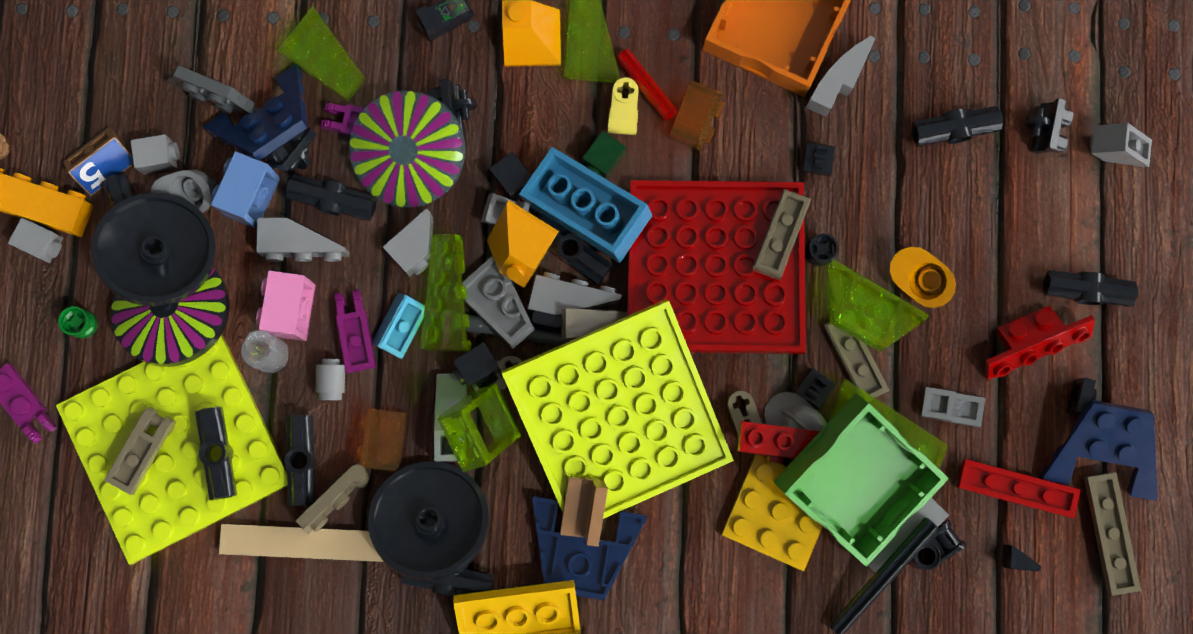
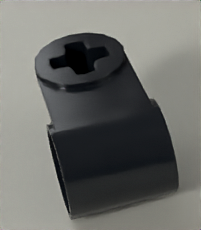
(940, 547)

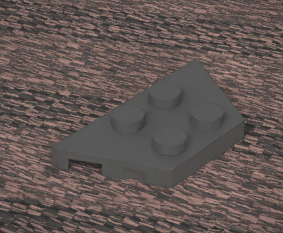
(204, 88)

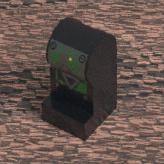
(443, 17)

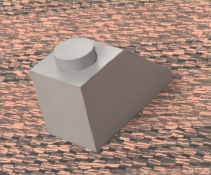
(1121, 144)
(413, 244)

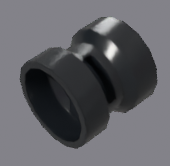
(824, 245)

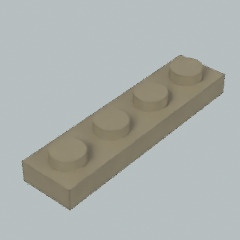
(1112, 534)

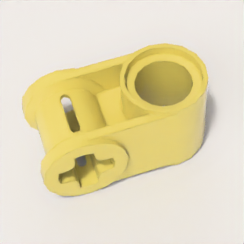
(623, 111)

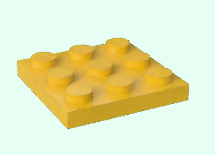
(769, 519)

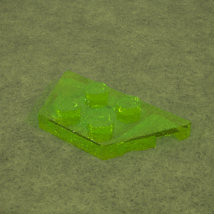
(868, 309)

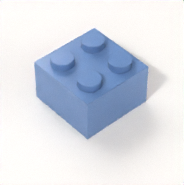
(245, 189)

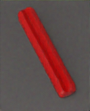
(646, 84)

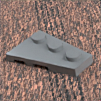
(497, 303)

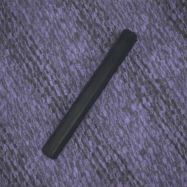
(884, 576)

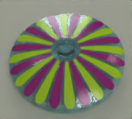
(407, 148)

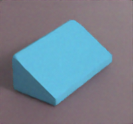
(399, 325)

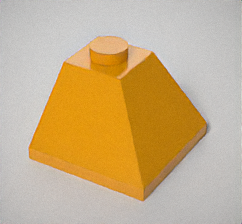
(530, 34)
(519, 243)

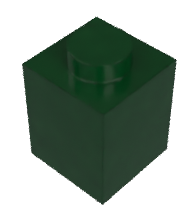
(604, 155)

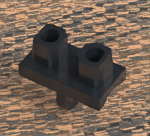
(454, 99)
(1047, 126)
(292, 153)

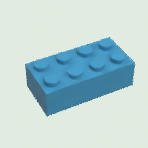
(586, 204)

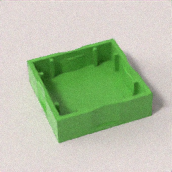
(860, 479)

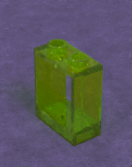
(458, 423)

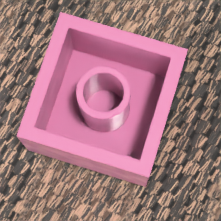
(286, 305)

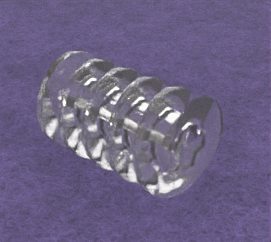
(264, 352)

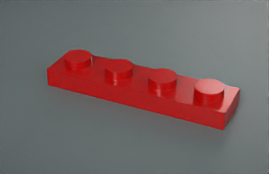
(1018, 488)

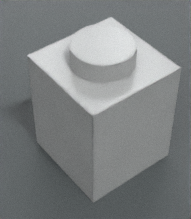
(154, 154)
(36, 240)

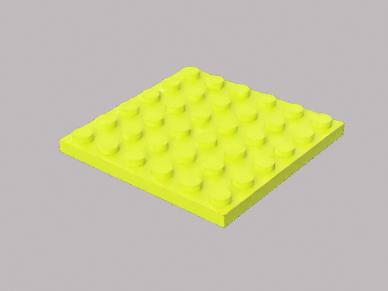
(620, 409)
(174, 491)

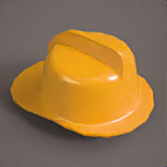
(922, 277)

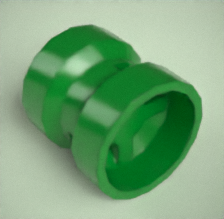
(73, 318)

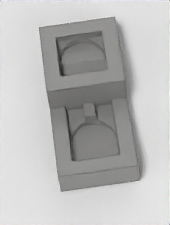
(953, 407)

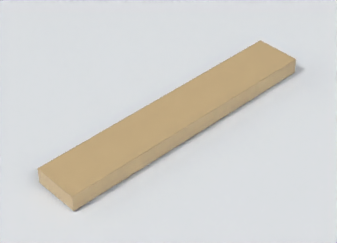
(296, 543)

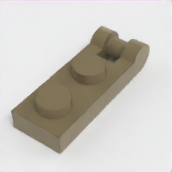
(139, 451)
(334, 498)

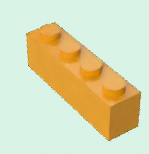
(44, 204)

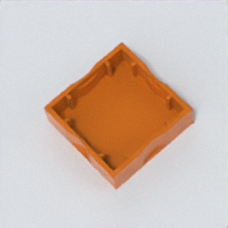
(776, 38)

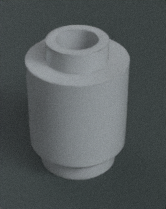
(330, 380)

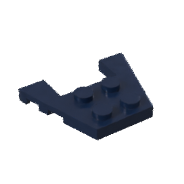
(270, 125)
(1114, 436)
(571, 559)

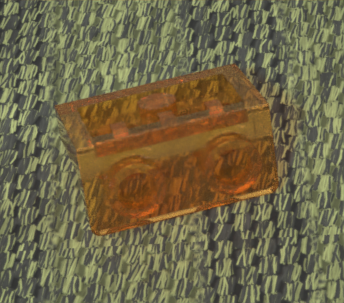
(382, 439)

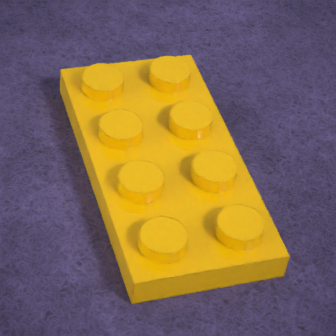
(520, 610)

